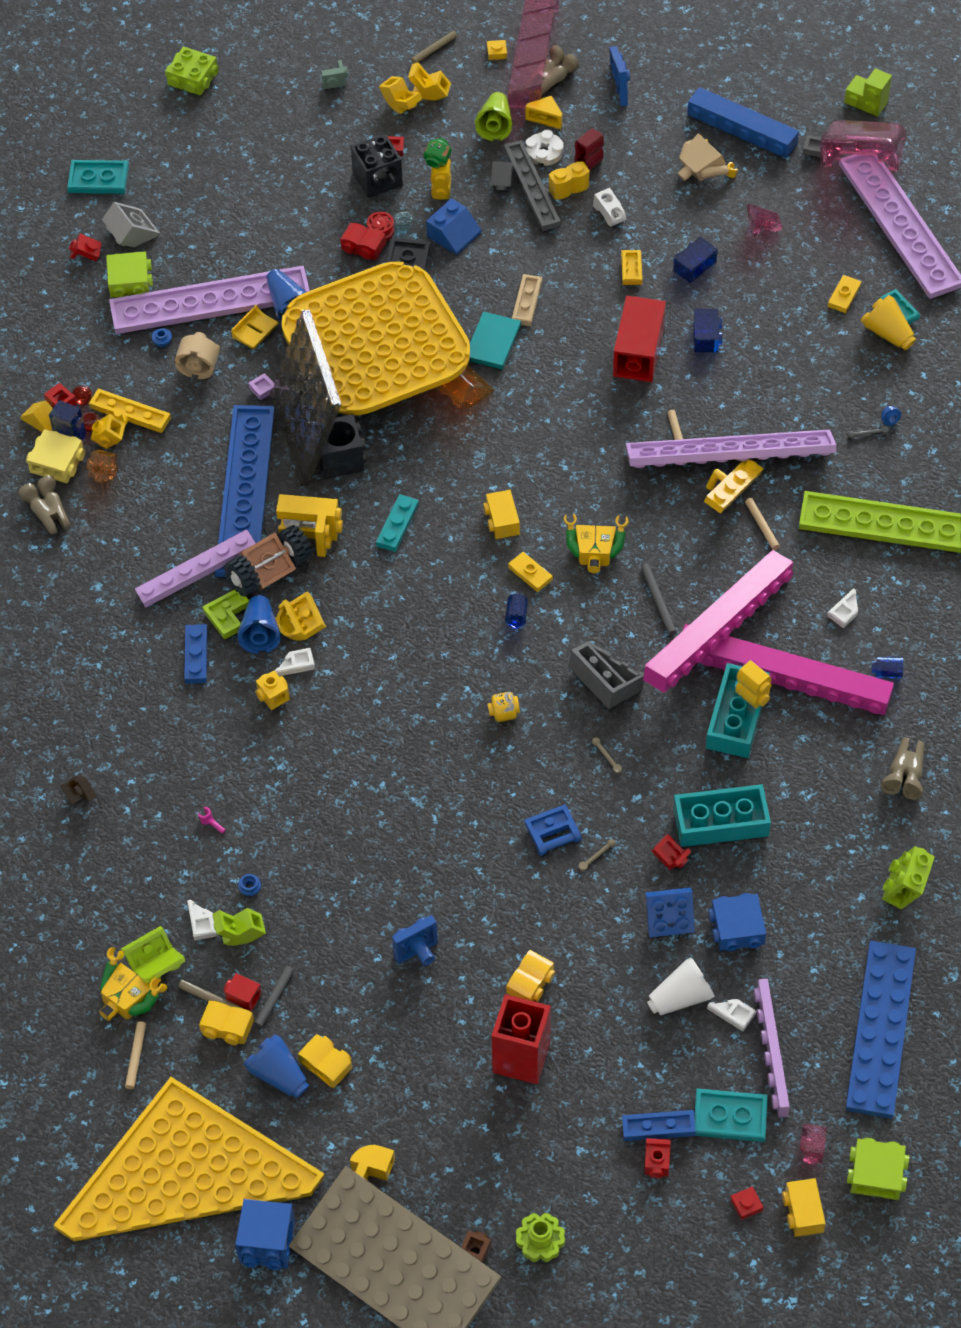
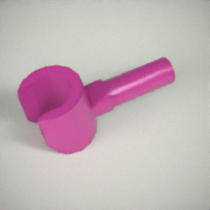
(208, 819)

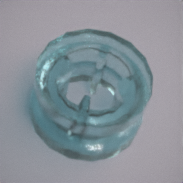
(403, 225)

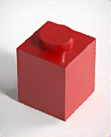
(243, 992)

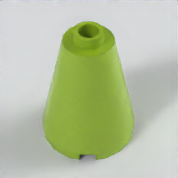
(494, 118)

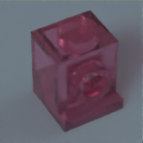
(813, 1143)

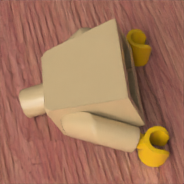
(703, 161)

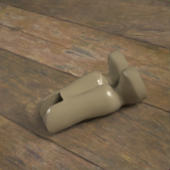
(557, 67)
(48, 508)
(907, 764)

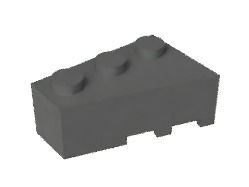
(603, 675)

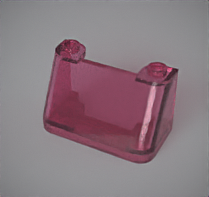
(863, 138)

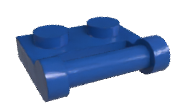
(549, 824)

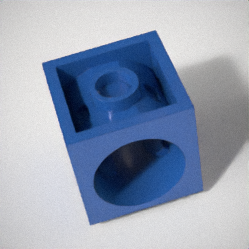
(265, 1234)

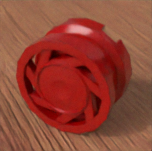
(381, 222)

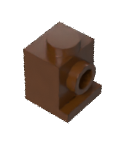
(479, 1242)

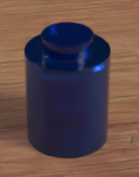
(516, 610)
(887, 666)

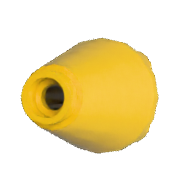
(889, 323)

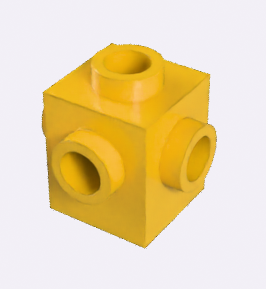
(108, 431)
(272, 690)

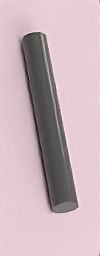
(275, 994)

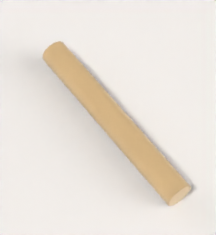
(674, 425)
(762, 524)
(135, 1055)

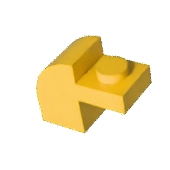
(431, 86)
(397, 94)
(373, 1161)

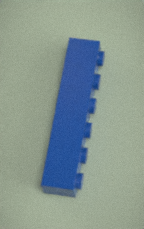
(742, 122)

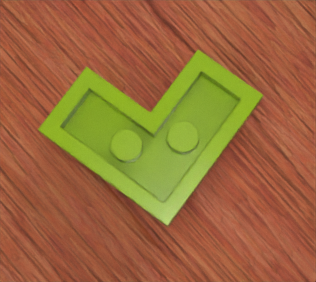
(223, 610)

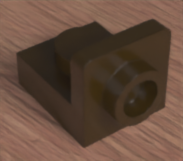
(78, 788)

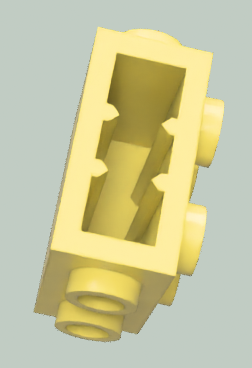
(55, 455)

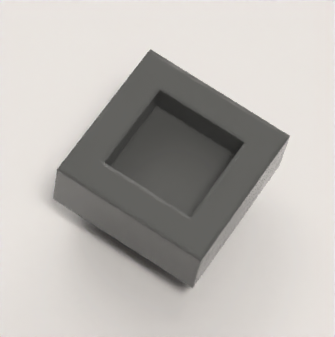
(812, 146)

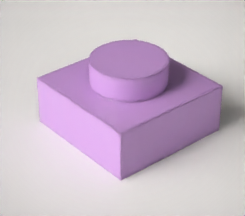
(261, 386)

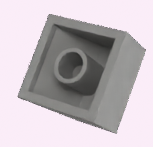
(129, 225)

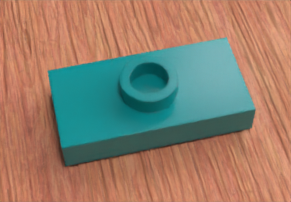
(907, 309)

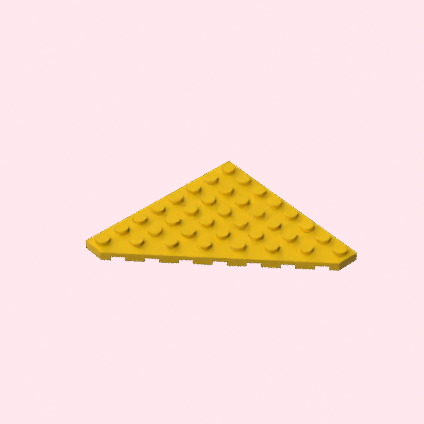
(182, 1165)

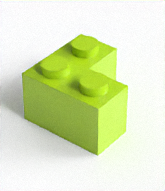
(870, 93)

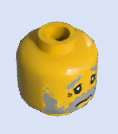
(504, 707)

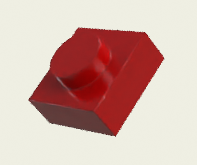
(398, 143)
(746, 1203)

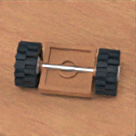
(268, 560)

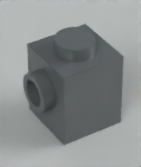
(502, 174)

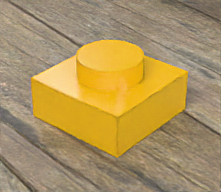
(497, 49)

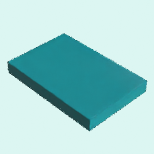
(98, 176)
(493, 340)
(730, 1115)

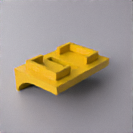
(257, 320)

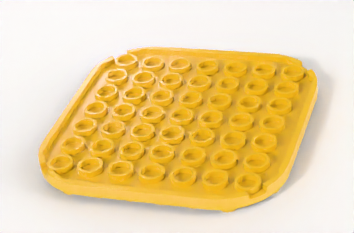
(383, 335)

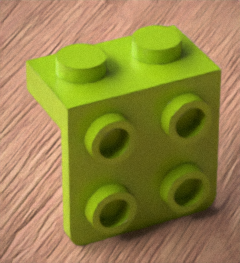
(152, 955)

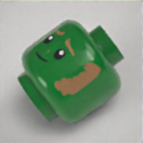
(437, 153)

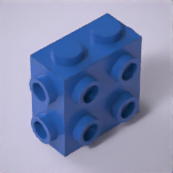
(737, 922)

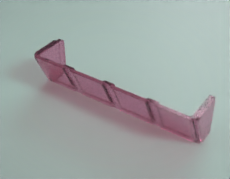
(531, 52)

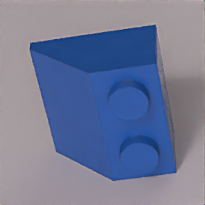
(452, 227)

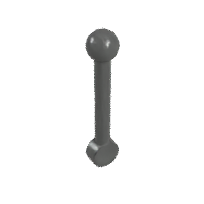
(884, 430)

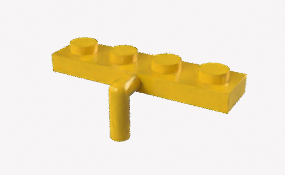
(130, 411)
(731, 485)

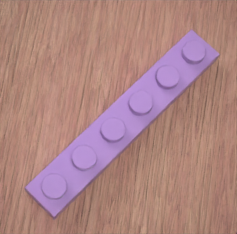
(193, 569)
(772, 1056)

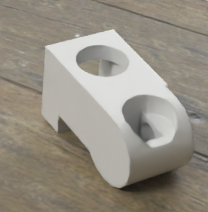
(609, 207)

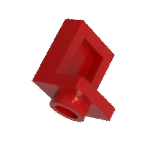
(85, 247)
(670, 853)

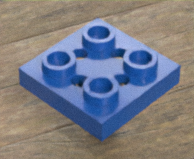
(670, 906)
(416, 941)

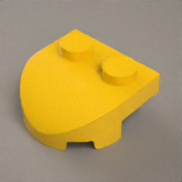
(299, 618)

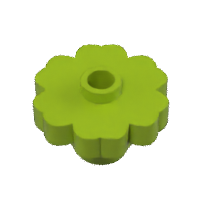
(540, 1237)

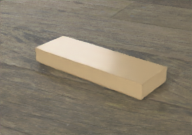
(527, 299)

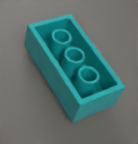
(733, 718)
(721, 815)

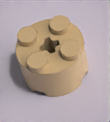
(197, 356)

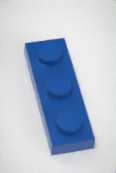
(196, 653)
(659, 1125)

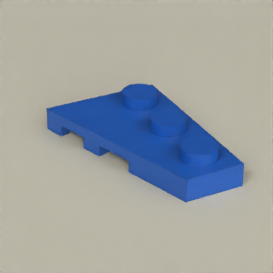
(620, 74)

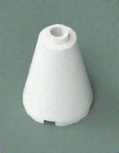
(680, 989)

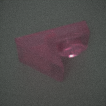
(761, 218)

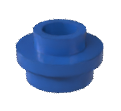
(161, 337)
(890, 415)
(247, 880)

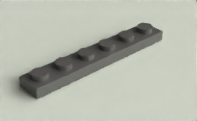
(532, 185)

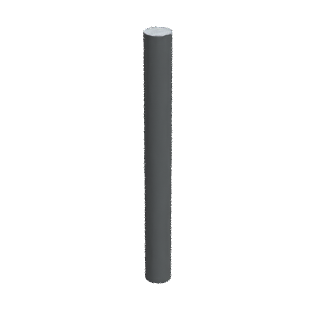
(658, 599)

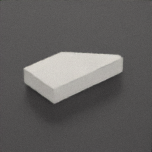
(845, 610)
(296, 662)
(201, 922)
(733, 1012)

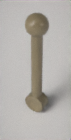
(616, 767)
(583, 866)

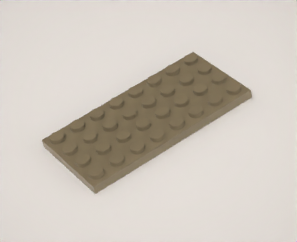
(393, 1258)

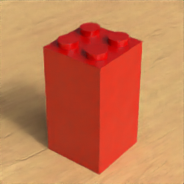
(639, 338)
(521, 1039)

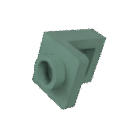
(334, 77)

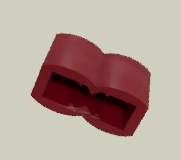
(589, 148)

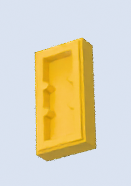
(631, 267)
(844, 294)
(530, 571)

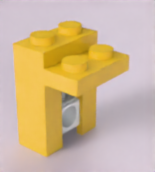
(314, 516)

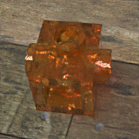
(102, 466)

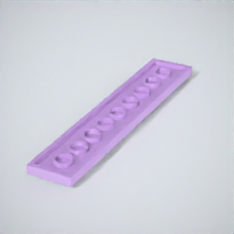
(902, 224)
(196, 301)
(730, 447)

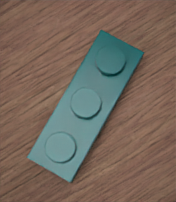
(397, 523)

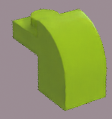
(240, 928)

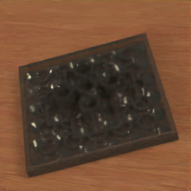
(305, 398)

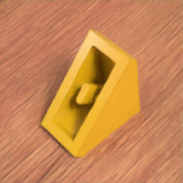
(544, 112)
(38, 416)

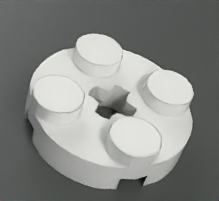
(544, 140)

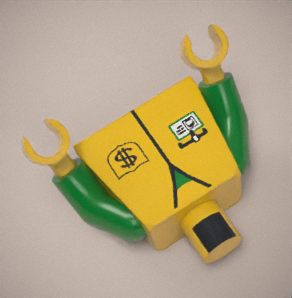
(595, 544)
(125, 990)

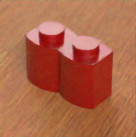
(363, 241)

